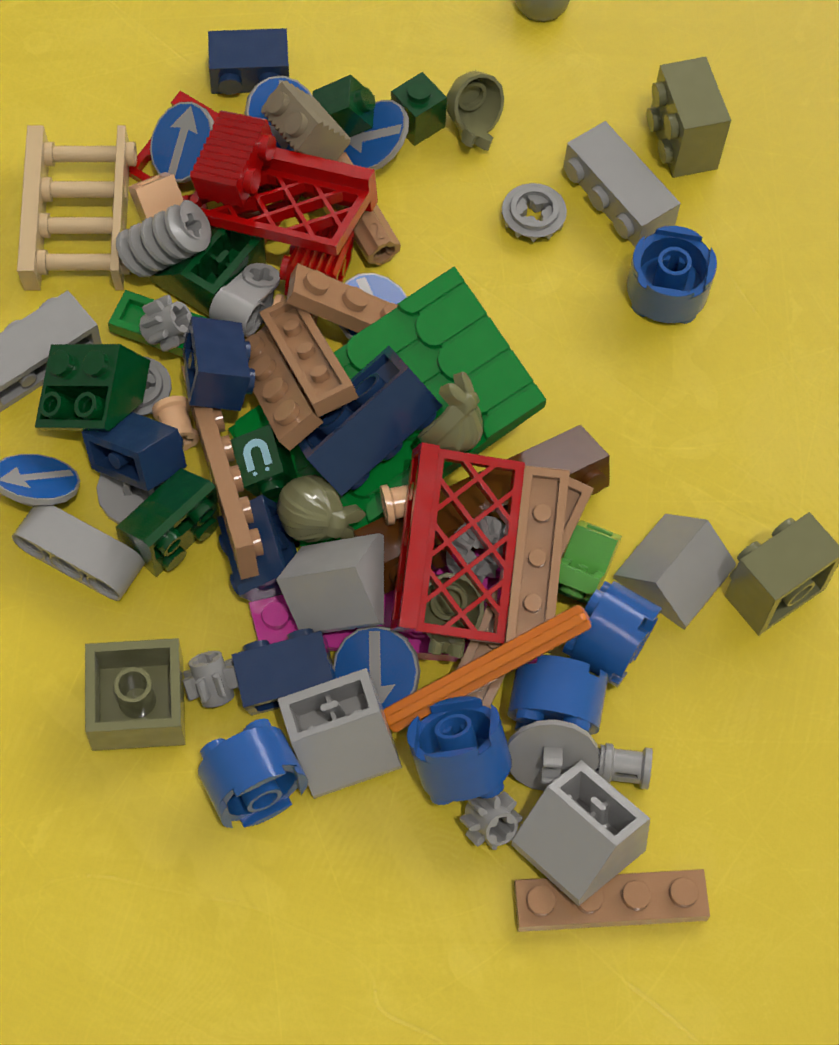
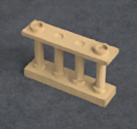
(40, 189)

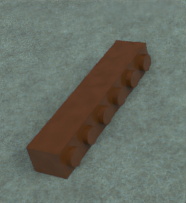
(570, 451)

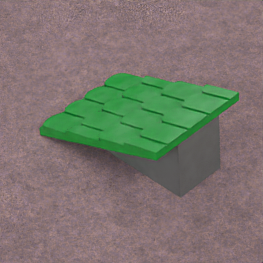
(436, 336)

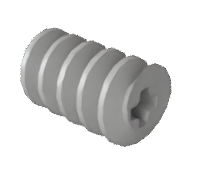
(164, 239)

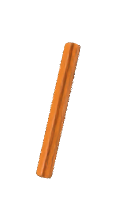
(489, 666)

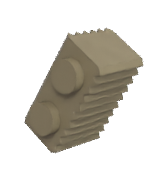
(304, 123)

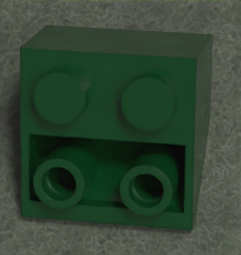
(204, 273)
(90, 386)
(171, 521)

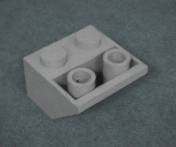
(340, 733)
(582, 833)

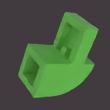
(586, 561)

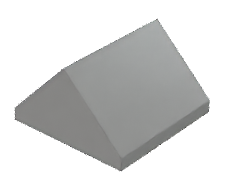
(678, 567)
(336, 584)

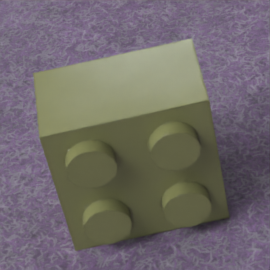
(688, 117)
(782, 572)
(134, 694)

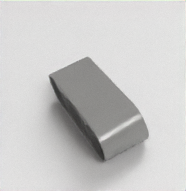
(78, 550)

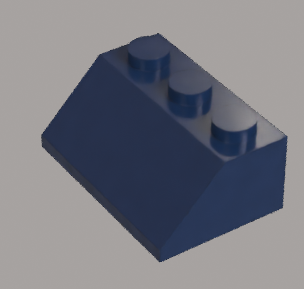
(373, 426)

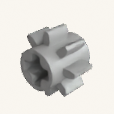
(165, 322)
(210, 679)
(491, 820)

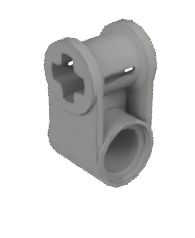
(246, 297)

